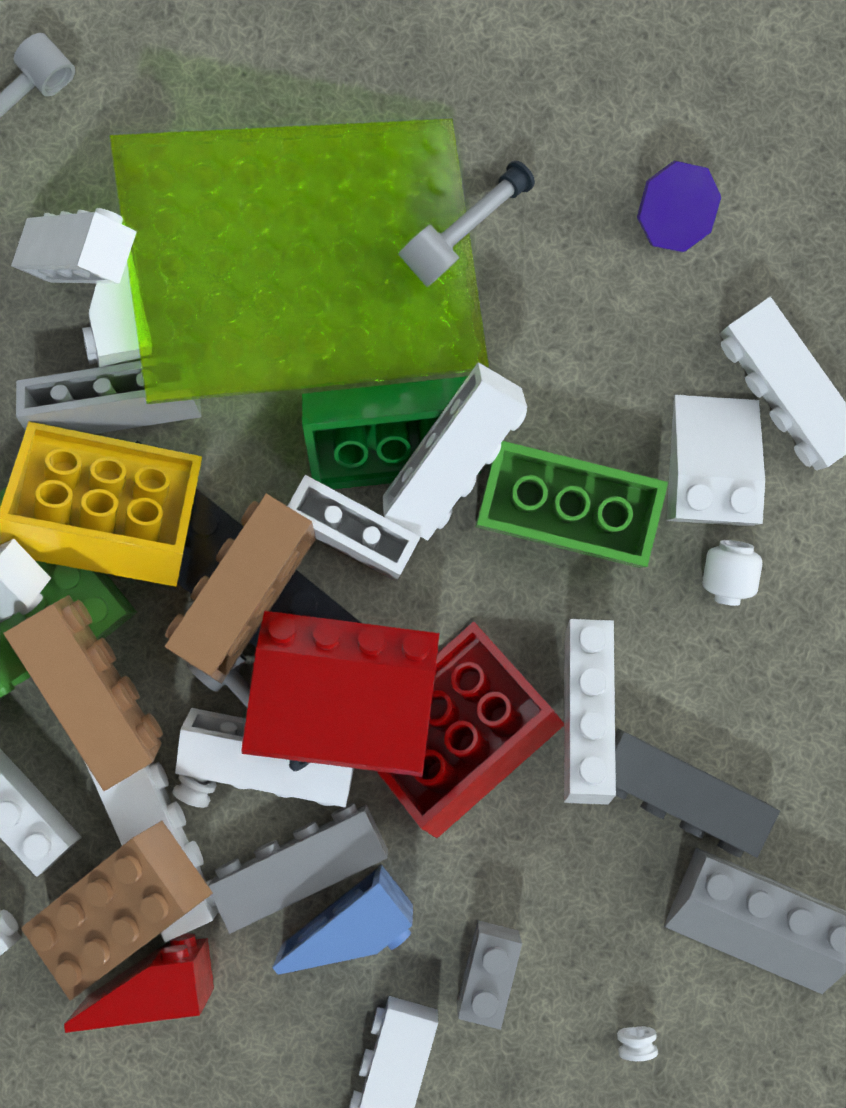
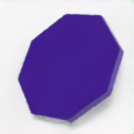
(679, 206)

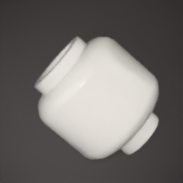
(732, 572)

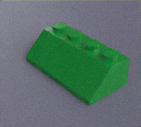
(370, 431)

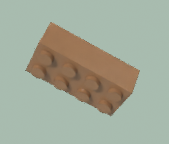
(241, 588)
(86, 691)
(116, 909)

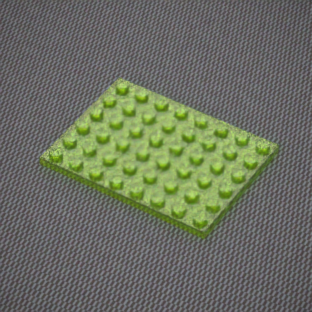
(280, 260)

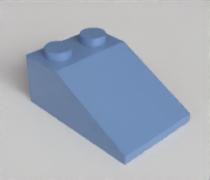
(352, 927)

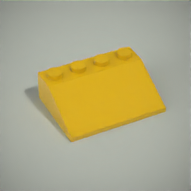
(100, 503)

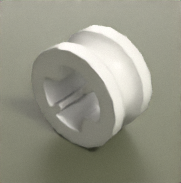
(194, 791)
(637, 1043)

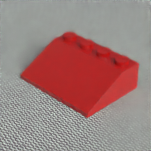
(341, 693)
(478, 731)

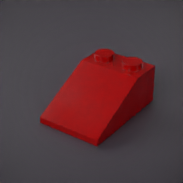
(160, 987)

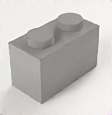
(489, 974)

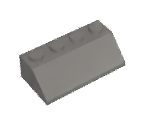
(760, 922)

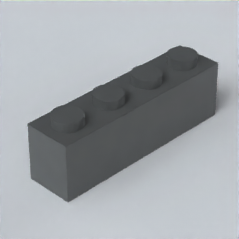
(691, 795)

